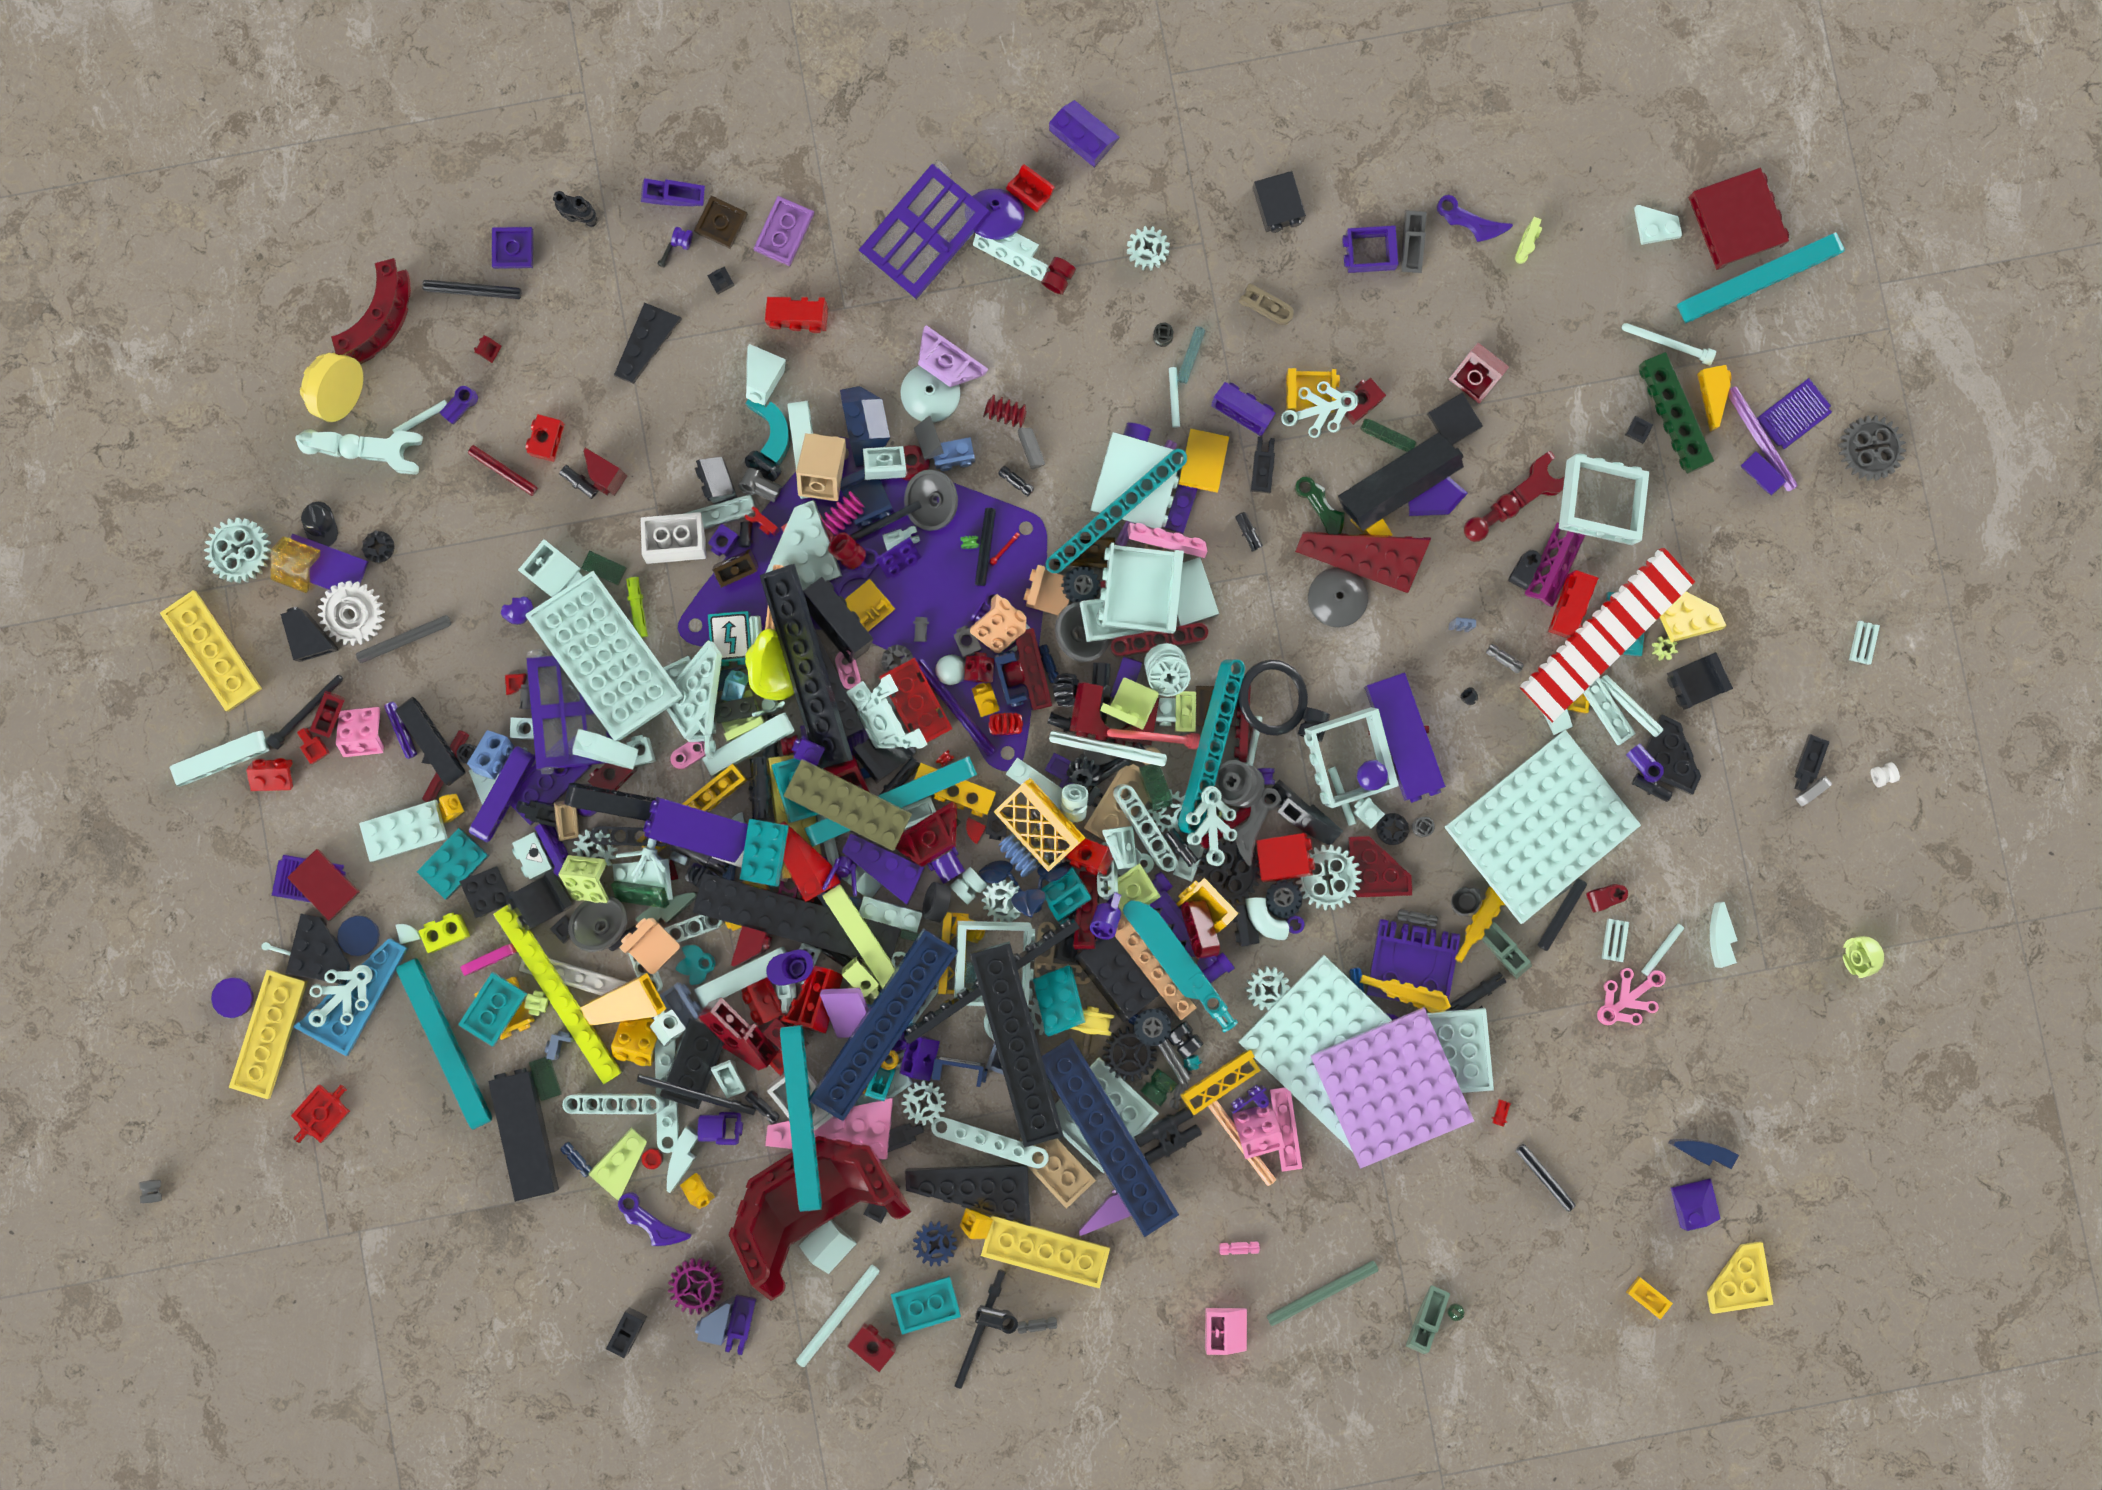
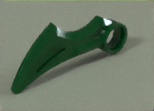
(1331, 518)

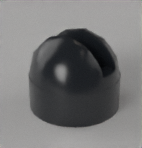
(1469, 696)

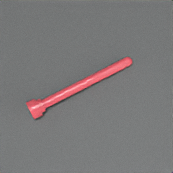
(1190, 740)

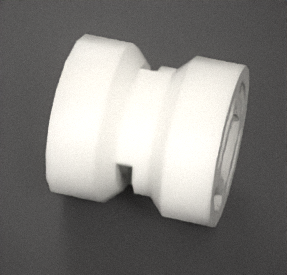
(1885, 774)

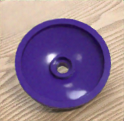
(1004, 218)

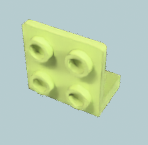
(1132, 703)
(741, 726)
(582, 878)

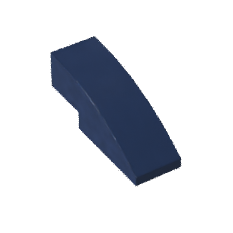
(1705, 1152)

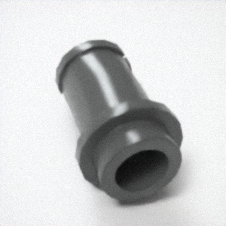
(920, 629)
(525, 697)

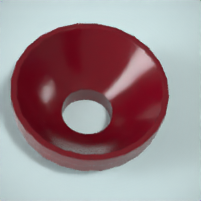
(921, 464)

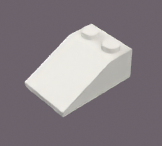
(777, 1091)

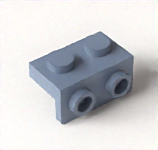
(679, 1001)

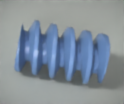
(1018, 855)

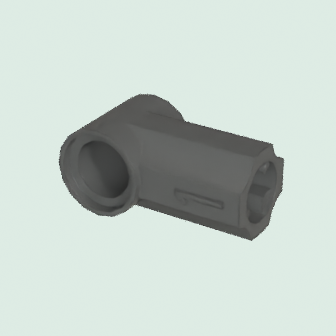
(755, 483)

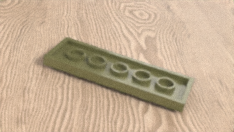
(847, 804)

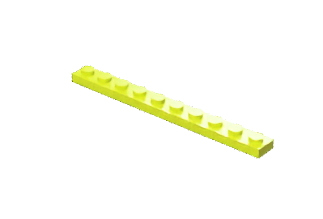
(559, 996)

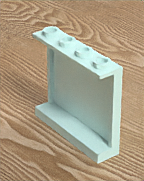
(1125, 464)
(1141, 588)

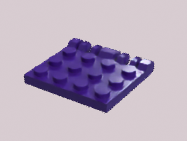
(1413, 959)

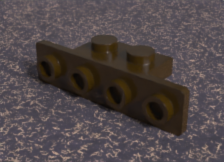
(1093, 555)

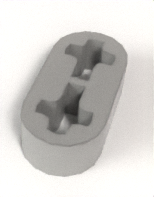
(1813, 791)

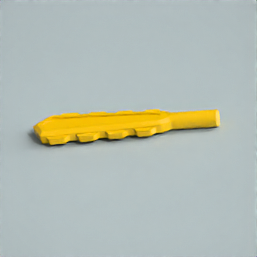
(1481, 920)
(1406, 992)

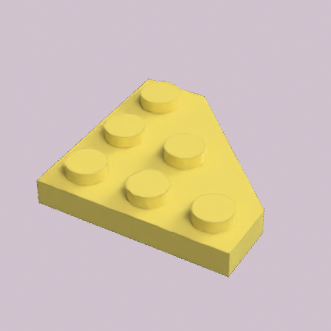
(1691, 617)
(1742, 1281)

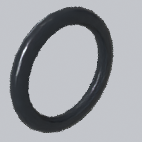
(1302, 700)

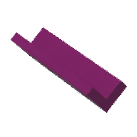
(1559, 565)

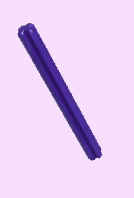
(956, 709)

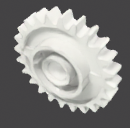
(361, 602)

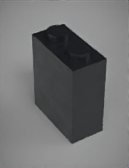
(1279, 202)

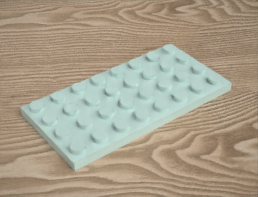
(604, 656)

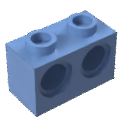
(490, 755)

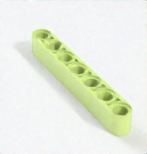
(860, 934)

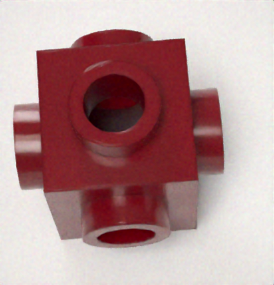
(979, 668)

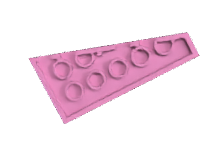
(864, 1125)

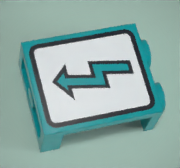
(730, 635)

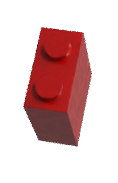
(1285, 857)

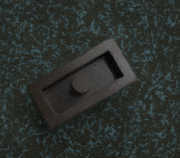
(735, 568)

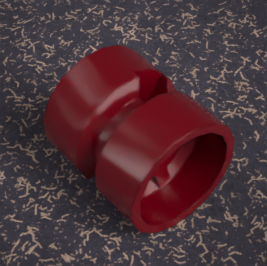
(1057, 277)
(847, 551)

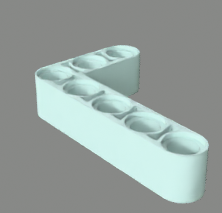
(686, 933)

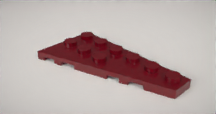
(1375, 557)

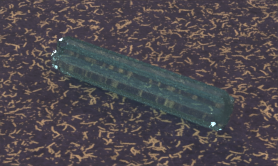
(1191, 355)

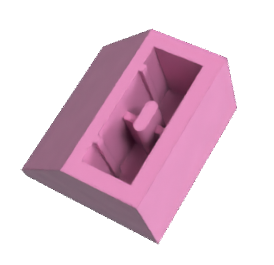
(1225, 1330)

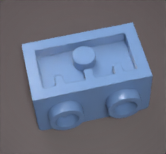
(955, 453)

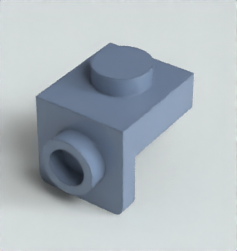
(554, 1046)

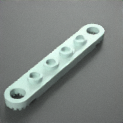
(667, 1118)
(989, 1142)

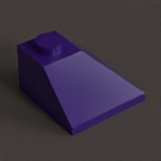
(1695, 1204)

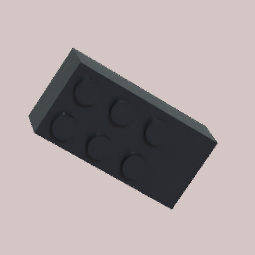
(837, 620)
(1117, 977)

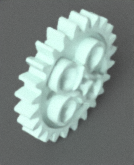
(245, 565)
(1347, 874)

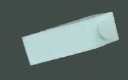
(604, 749)
(1021, 772)

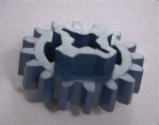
(927, 1238)

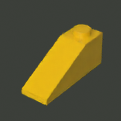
(1714, 388)

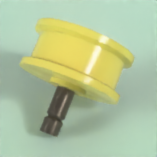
(1095, 1023)

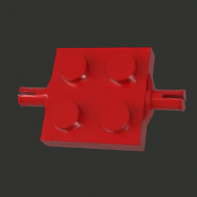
(320, 1113)

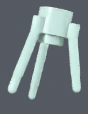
(770, 707)

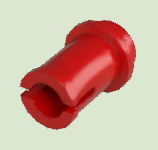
(1501, 1113)

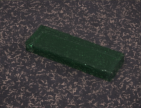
(640, 894)

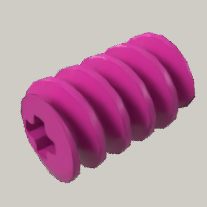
(843, 513)

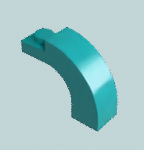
(779, 439)

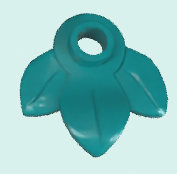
(693, 965)

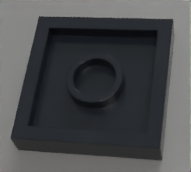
(1455, 419)

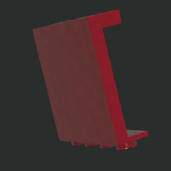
(1738, 217)

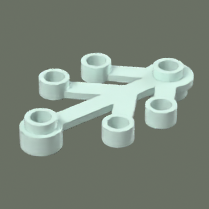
(1323, 408)
(1212, 822)
(343, 993)

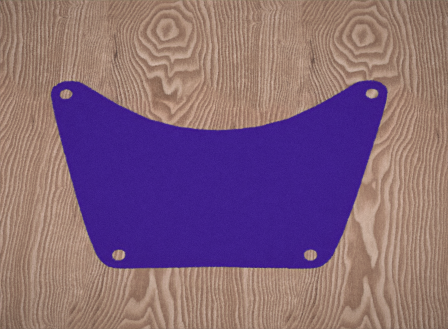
(933, 587)

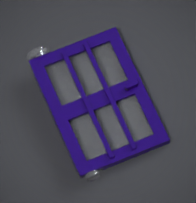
(924, 230)
(557, 714)

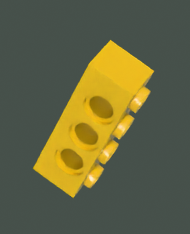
(985, 796)

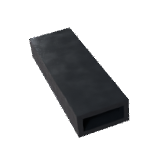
(1401, 481)
(523, 1134)

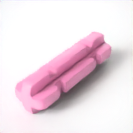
(1239, 1248)

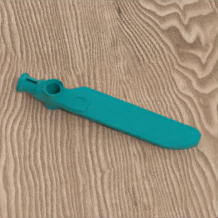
(1176, 959)

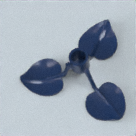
(1026, 901)

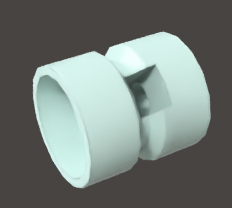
(1074, 802)
(968, 885)

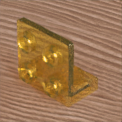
(292, 563)

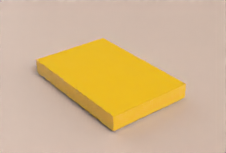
(1204, 460)

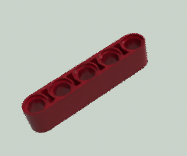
(1148, 638)

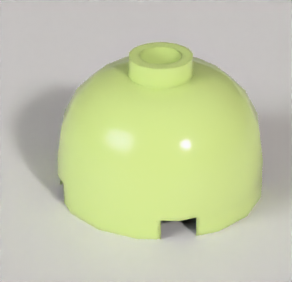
(1863, 956)

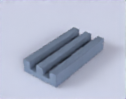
(1466, 624)

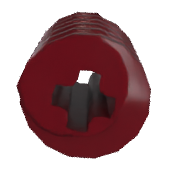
(1005, 411)

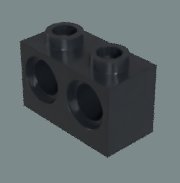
(626, 1332)

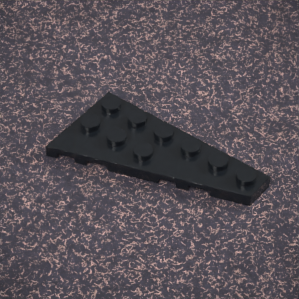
(986, 1189)

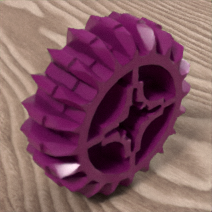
(691, 1278)

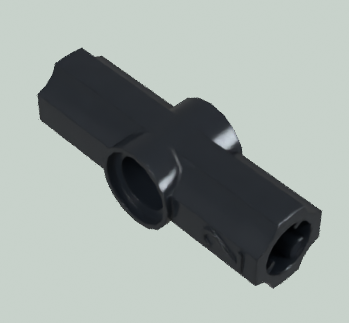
(1101, 677)

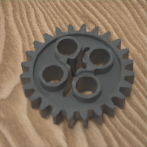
(1875, 465)

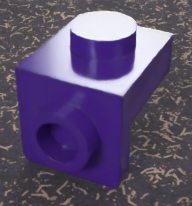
(807, 750)

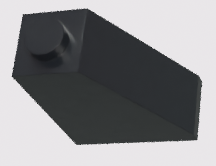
(305, 636)

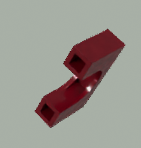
(1087, 718)

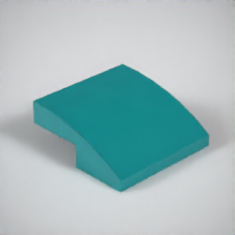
(1066, 894)

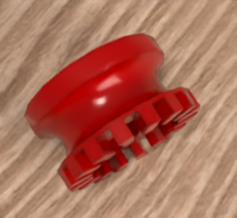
(944, 759)

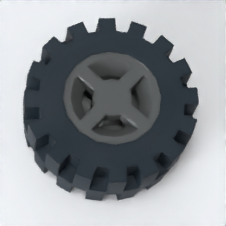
(1085, 580)
(1282, 892)
(1152, 1027)

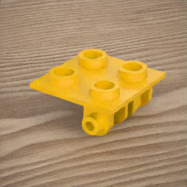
(869, 605)

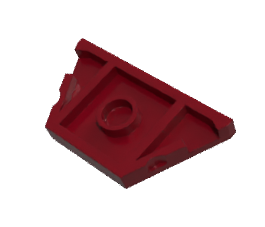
(930, 836)

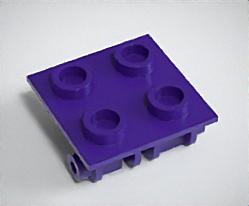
(898, 557)
(1256, 1094)

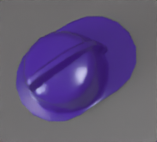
(789, 967)

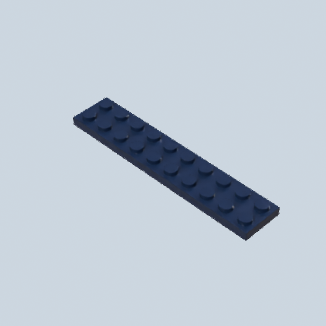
(883, 1025)
(1108, 1138)

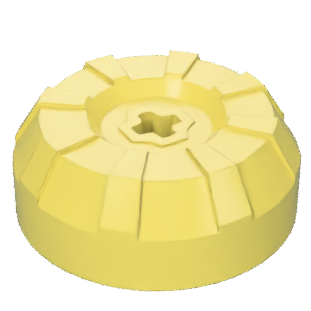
(332, 386)

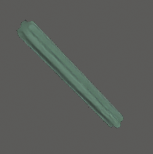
(1322, 1293)

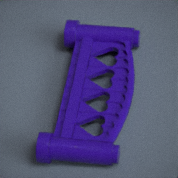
(1211, 967)

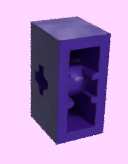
(919, 1058)

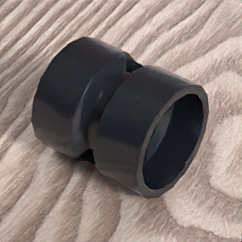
(1313, 717)
(1188, 1046)

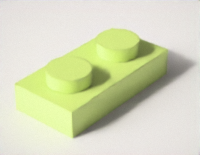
(1185, 712)

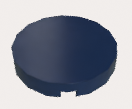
(358, 935)

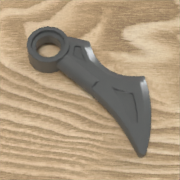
(1248, 832)

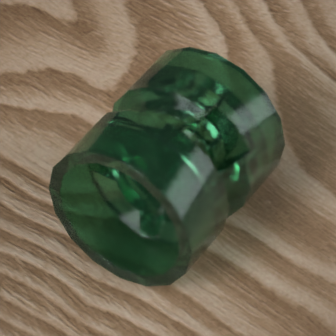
(1159, 1087)

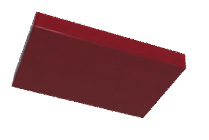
(323, 884)

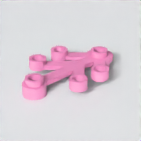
(1628, 999)

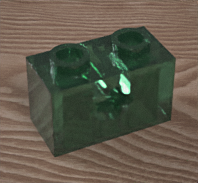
(1155, 786)

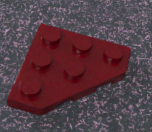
(1380, 872)

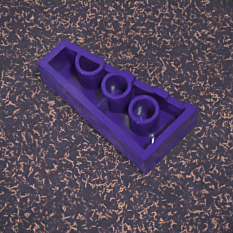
(889, 869)

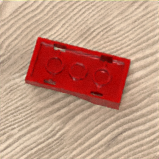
(917, 701)

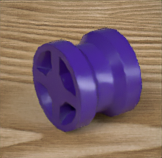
(682, 238)
(1267, 774)

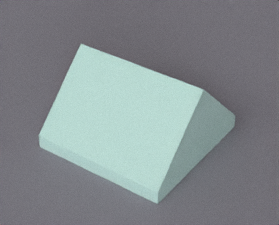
(884, 463)
(827, 1246)

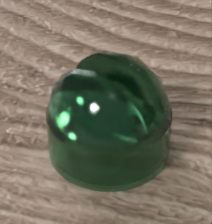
(1458, 1308)

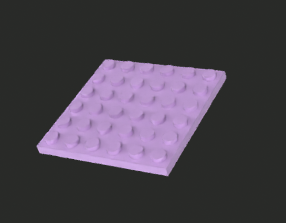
(1392, 1088)

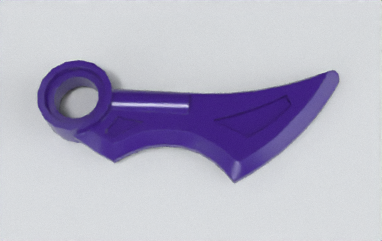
(1480, 227)
(862, 571)
(659, 1232)

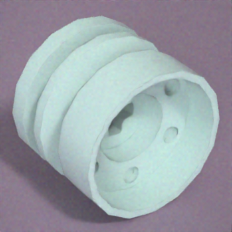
(1166, 660)

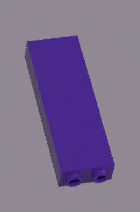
(1406, 738)
(696, 830)

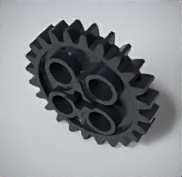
(1244, 879)

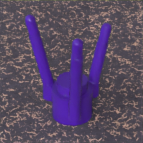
(843, 867)

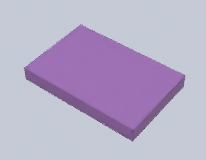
(783, 231)
(845, 1009)

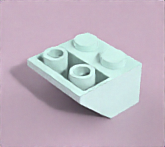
(549, 569)

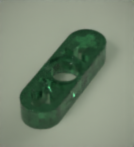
(1387, 435)

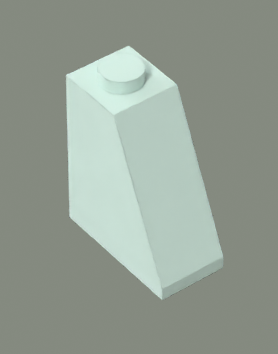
(762, 374)

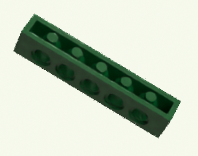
(1661, 365)

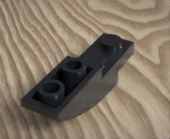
(1305, 817)

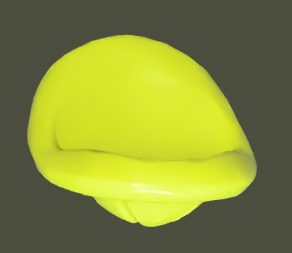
(767, 667)

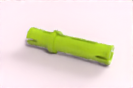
(635, 598)

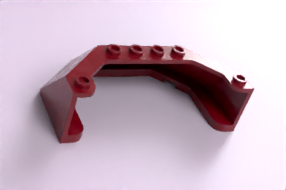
(770, 1212)

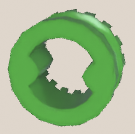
(969, 543)

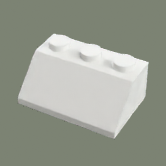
(673, 538)

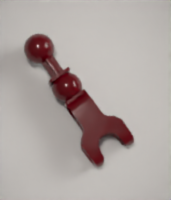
(1509, 504)

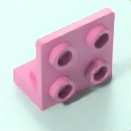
(359, 732)
(1258, 1131)

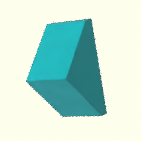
(880, 1084)

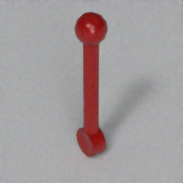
(993, 560)

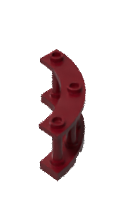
(383, 317)

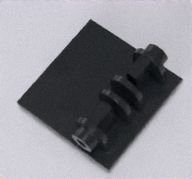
(485, 891)

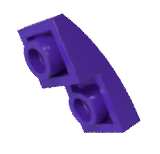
(1763, 473)
(1128, 669)

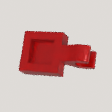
(766, 525)
(313, 747)

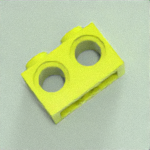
(445, 936)

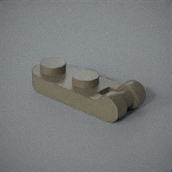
(1267, 305)

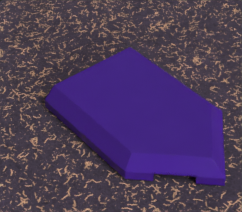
(1437, 500)

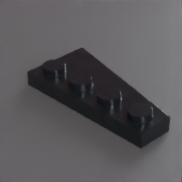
(645, 340)

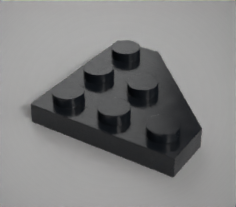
(1674, 755)
(315, 951)

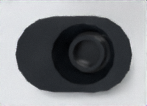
(319, 523)

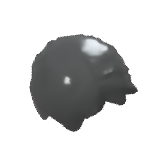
(1466, 901)

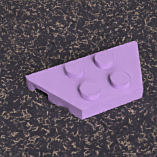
(947, 360)

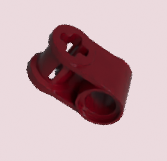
(1603, 897)

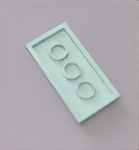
(403, 831)

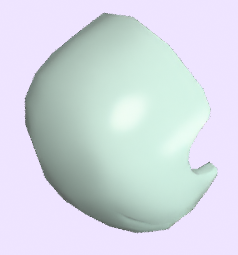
(950, 669)

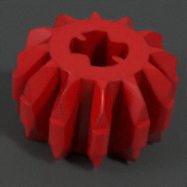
(1006, 724)

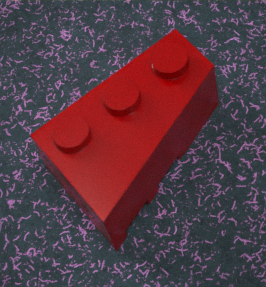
(797, 314)
(1572, 603)
(808, 1007)

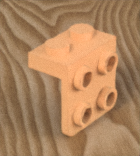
(1046, 591)
(1000, 625)
(650, 945)

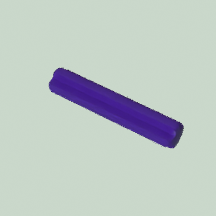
(400, 730)

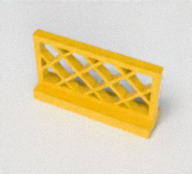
(1050, 812)

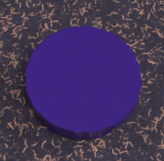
(232, 997)

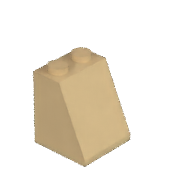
(821, 467)

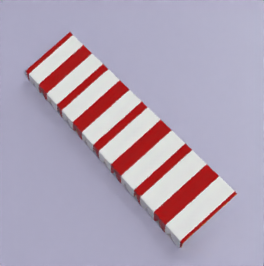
(1607, 634)

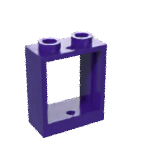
(1388, 232)

